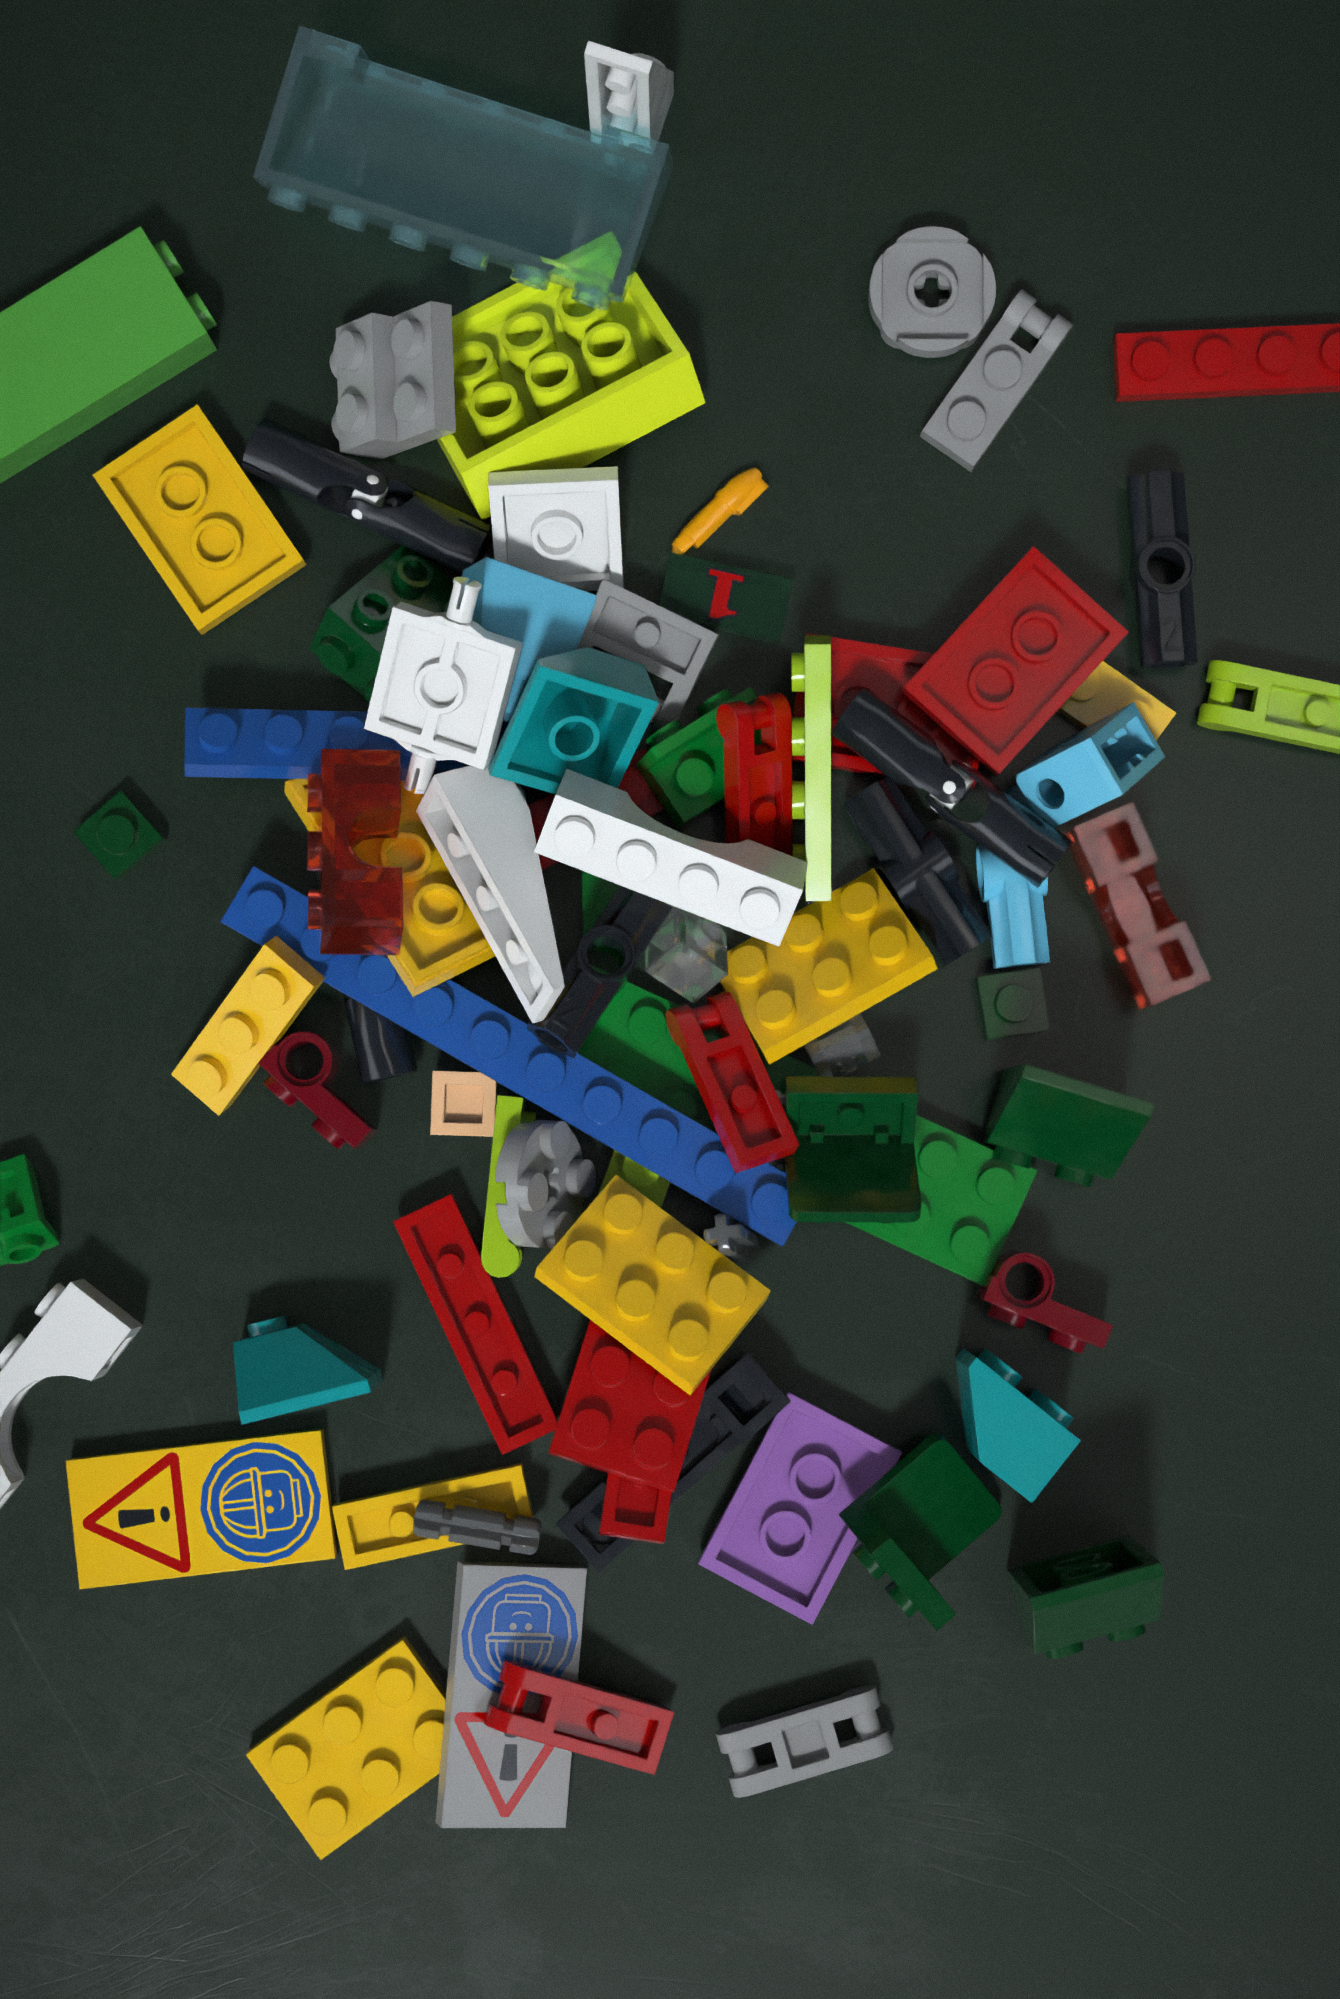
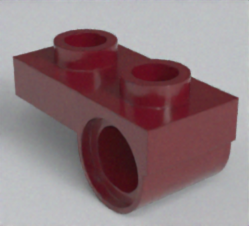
(336, 1118)
(1068, 1326)

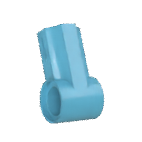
(1014, 913)

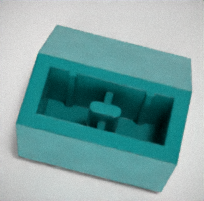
(1005, 1430)

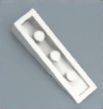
(627, 91)
(489, 850)

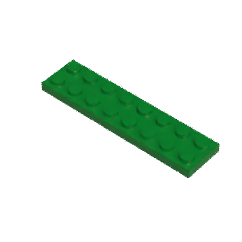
(963, 1190)

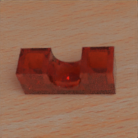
(1123, 886)
(356, 902)

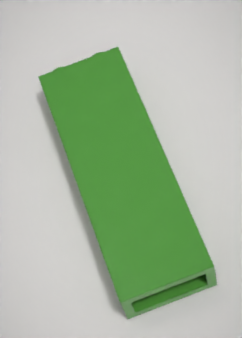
(93, 346)

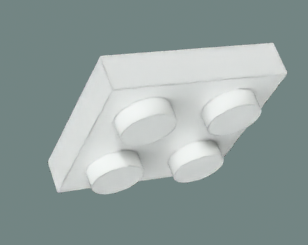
(559, 524)

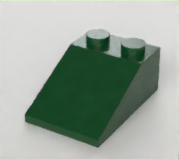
(1063, 1123)
(1087, 1595)

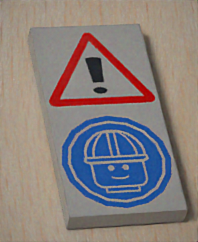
(524, 1617)

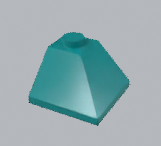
(576, 715)
(295, 1370)

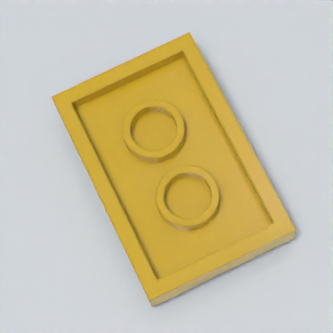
(199, 519)
(827, 968)
(652, 1284)
(356, 1748)

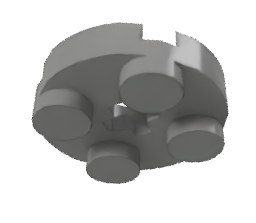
(958, 268)
(543, 1182)

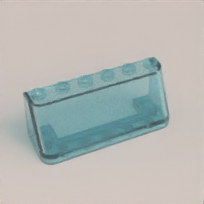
(461, 172)

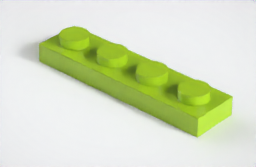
(813, 740)

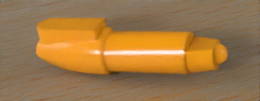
(728, 501)

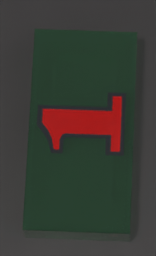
(727, 597)

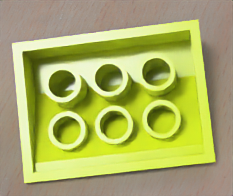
(560, 382)

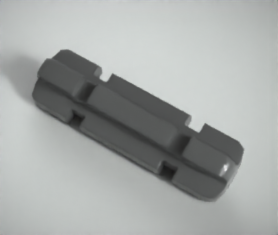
(731, 1238)
(477, 1527)

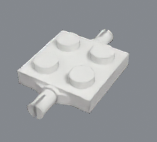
(442, 685)

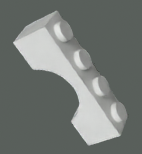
(727, 883)
(76, 1337)

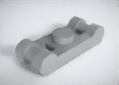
(804, 1741)

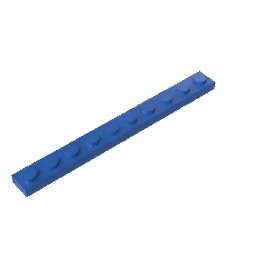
(516, 1059)

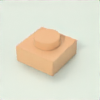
(463, 1104)

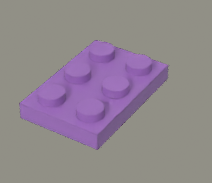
(783, 1518)

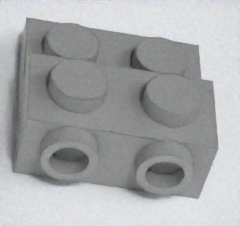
(394, 381)

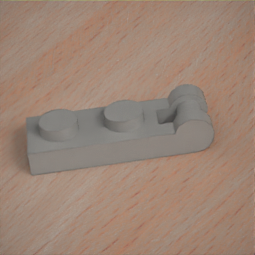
(994, 382)

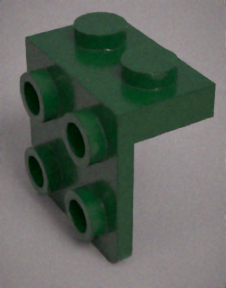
(357, 622)
(852, 1149)
(920, 1522)

